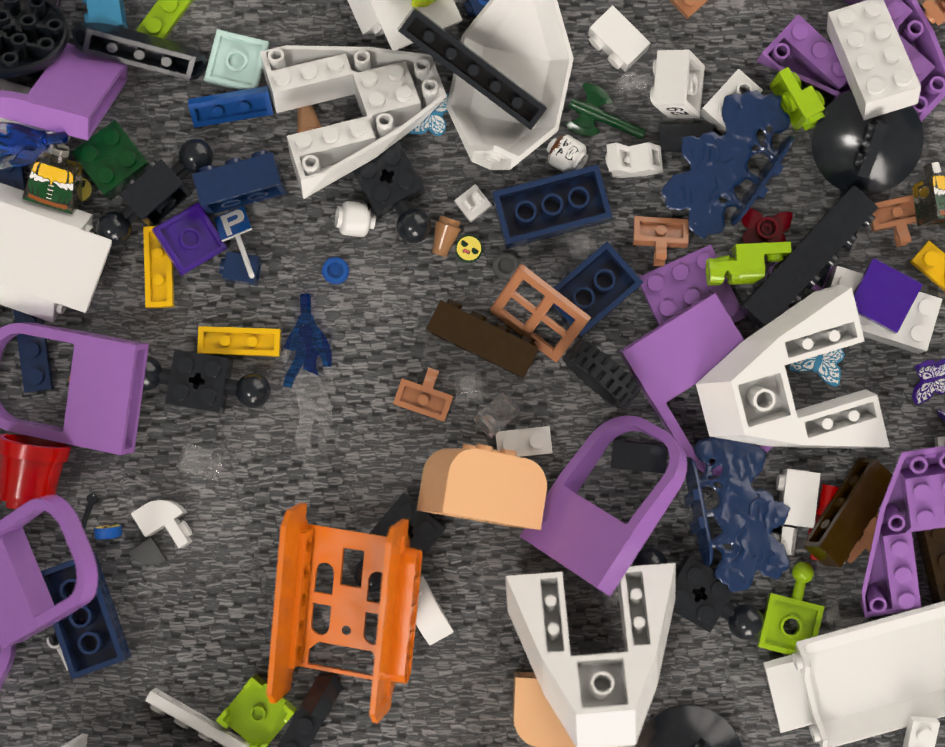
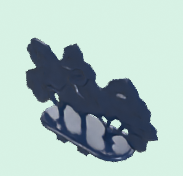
(722, 162)
(742, 513)

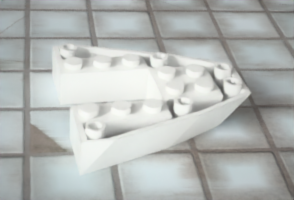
(391, 88)
(750, 392)
(596, 695)

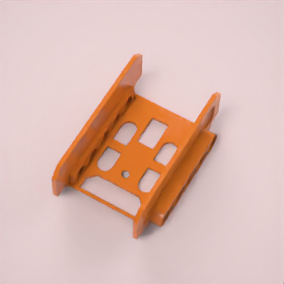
(299, 555)

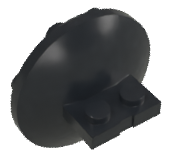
(30, 37)
(867, 152)
(687, 728)

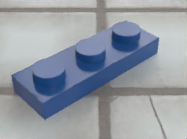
(230, 106)

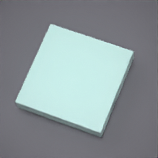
(235, 61)

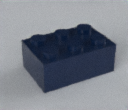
(239, 182)
(597, 286)

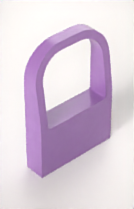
(68, 95)
(679, 357)
(101, 392)
(588, 537)
(24, 597)

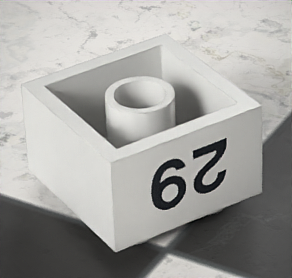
(677, 83)

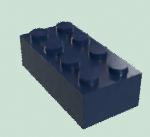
(551, 206)
(92, 634)

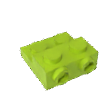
(803, 105)

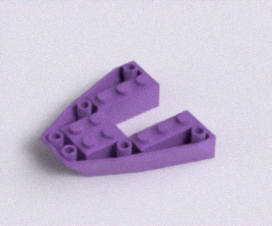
(817, 63)
(911, 504)

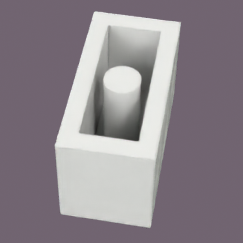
(618, 39)
(800, 493)

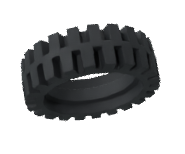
(601, 374)

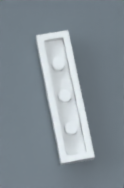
(186, 716)

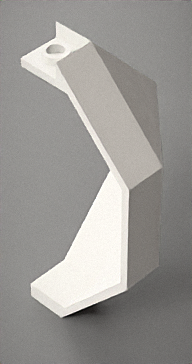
(533, 50)

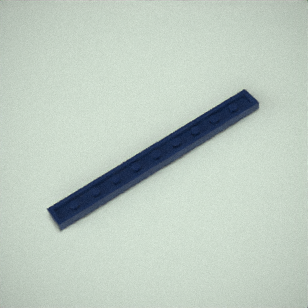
(32, 349)

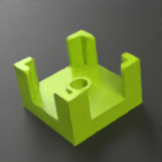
(254, 715)

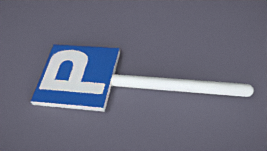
(233, 225)

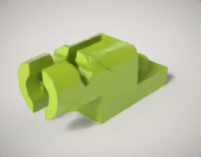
(746, 263)

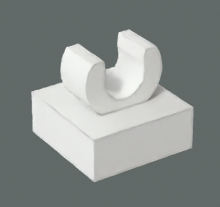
(473, 203)
(788, 539)

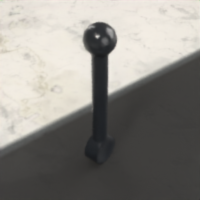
(91, 499)

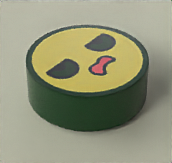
(468, 248)

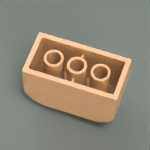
(484, 486)
(534, 716)

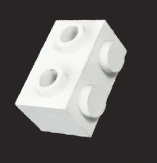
(737, 83)

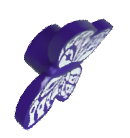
(931, 380)

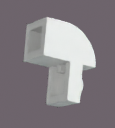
(634, 160)
(161, 514)
(430, 617)

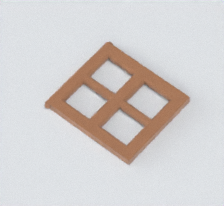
(539, 313)

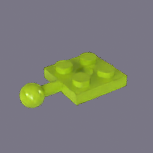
(781, 608)

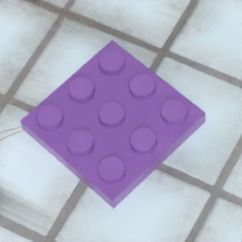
(684, 283)

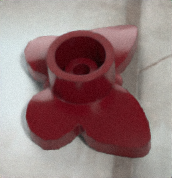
(765, 228)

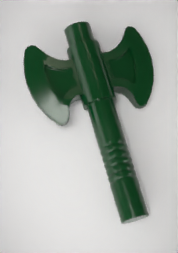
(591, 111)

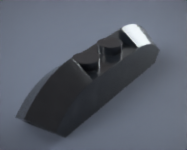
(139, 50)
(312, 712)

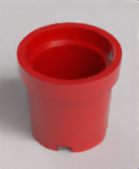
(29, 468)

